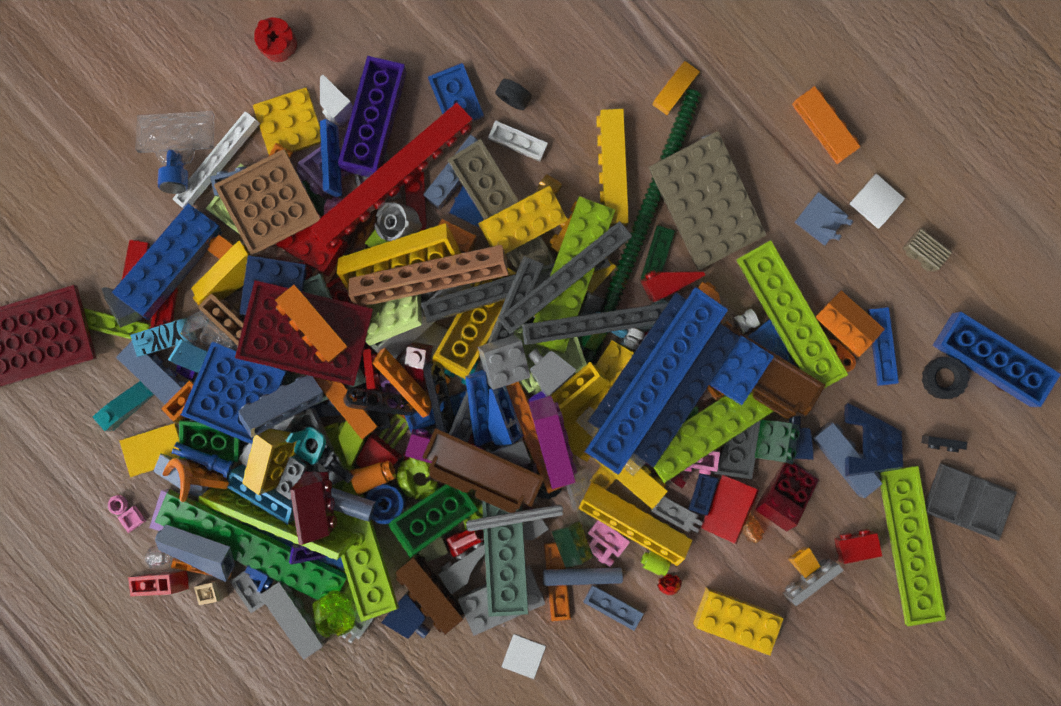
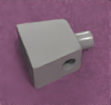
(549, 371)

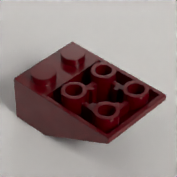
(787, 496)

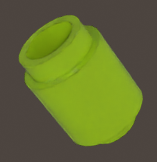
(655, 563)

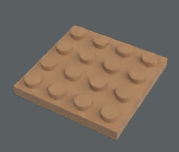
(267, 202)

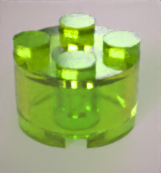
(334, 614)

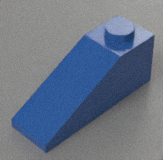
(502, 418)

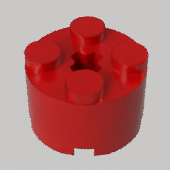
(278, 30)

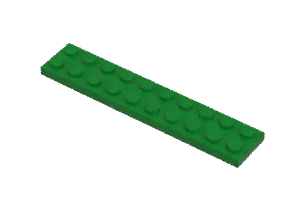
(250, 546)

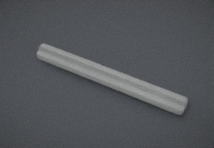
(513, 518)

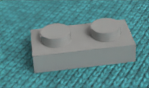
(247, 591)

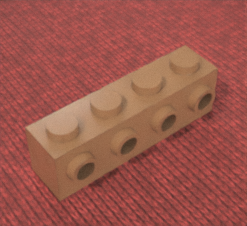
(222, 317)

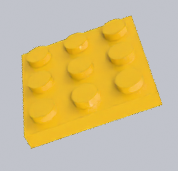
(289, 121)

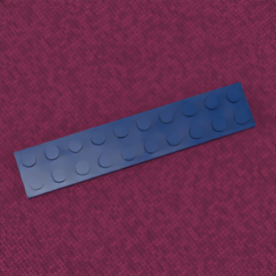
(656, 381)

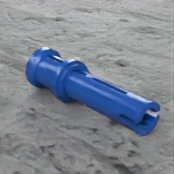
(211, 462)

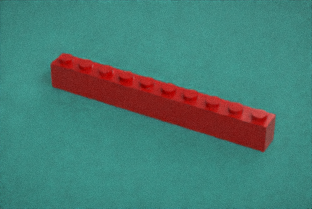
(391, 176)

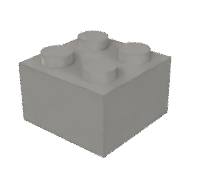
(504, 362)

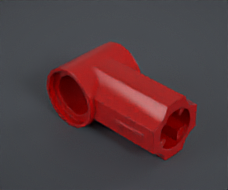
(462, 541)

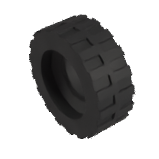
(960, 378)

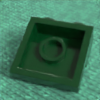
(777, 441)

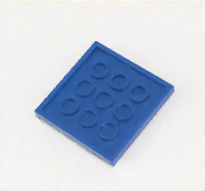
(226, 386)

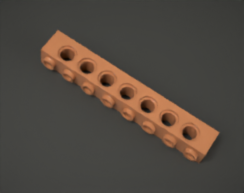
(428, 276)

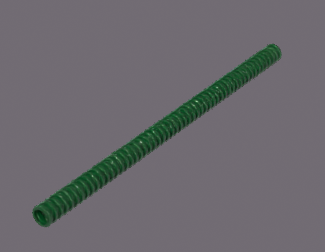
(646, 213)

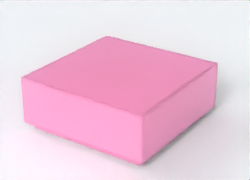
(131, 519)

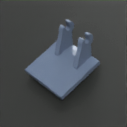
(822, 219)

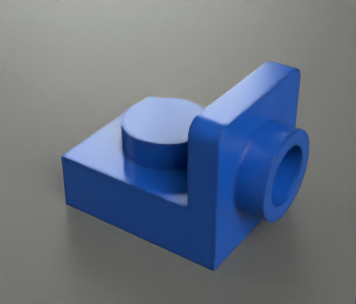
(258, 575)

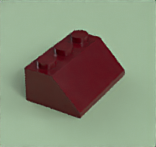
(313, 507)

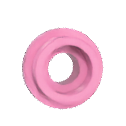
(112, 504)

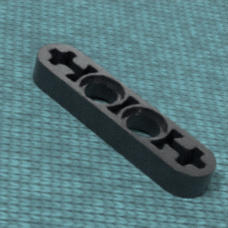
(435, 375)
(381, 397)

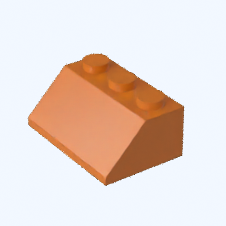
(849, 324)

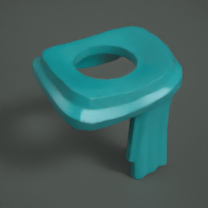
(301, 448)

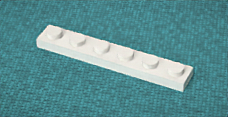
(217, 159)

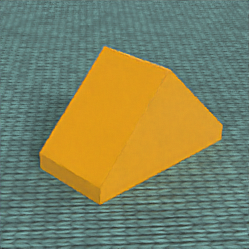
(804, 561)

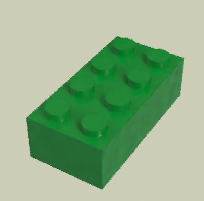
(432, 518)

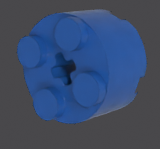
(392, 494)

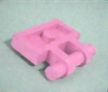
(608, 538)

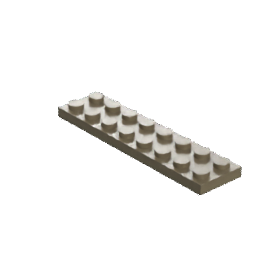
(493, 194)

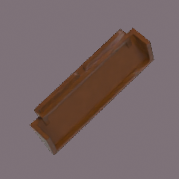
(784, 386)
(470, 467)

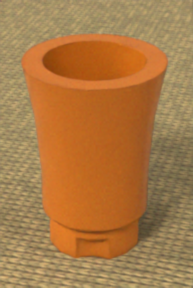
(372, 476)

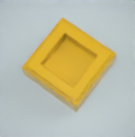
(602, 478)

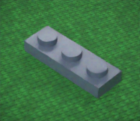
(613, 607)

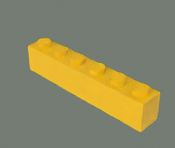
(613, 163)
(635, 524)

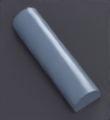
(352, 505)
(582, 576)

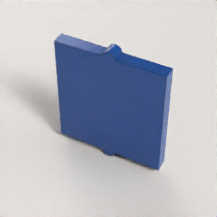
(466, 209)

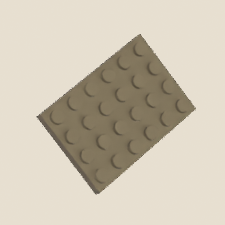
(707, 200)

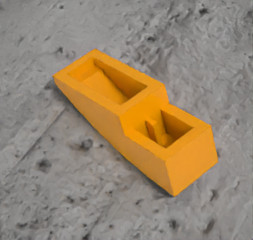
(675, 88)

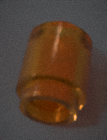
(753, 530)

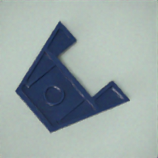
(880, 444)

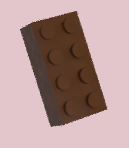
(430, 593)

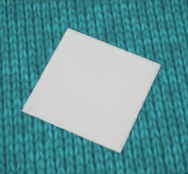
(523, 656)

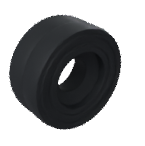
(513, 94)

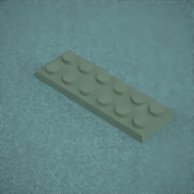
(505, 566)

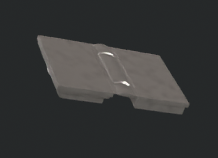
(969, 501)

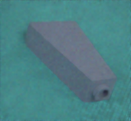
(196, 551)

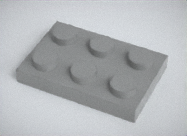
(805, 587)

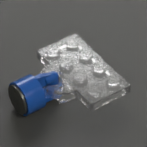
(174, 141)

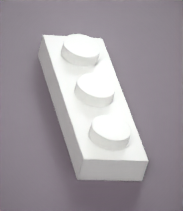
(517, 141)

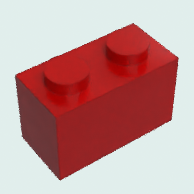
(858, 546)

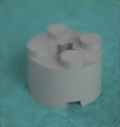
(396, 221)

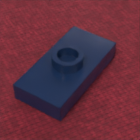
(703, 494)

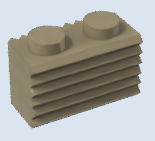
(927, 250)

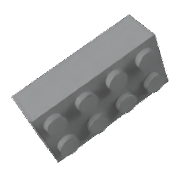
(476, 605)

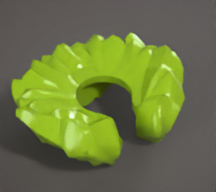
(406, 482)

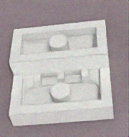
(877, 201)

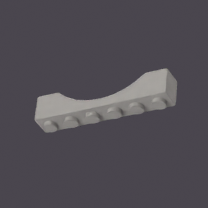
(457, 573)

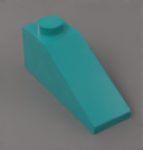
(122, 407)

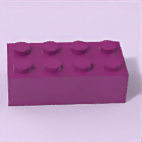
(553, 441)

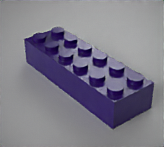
(372, 116)

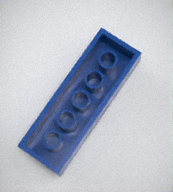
(167, 262)
(996, 359)

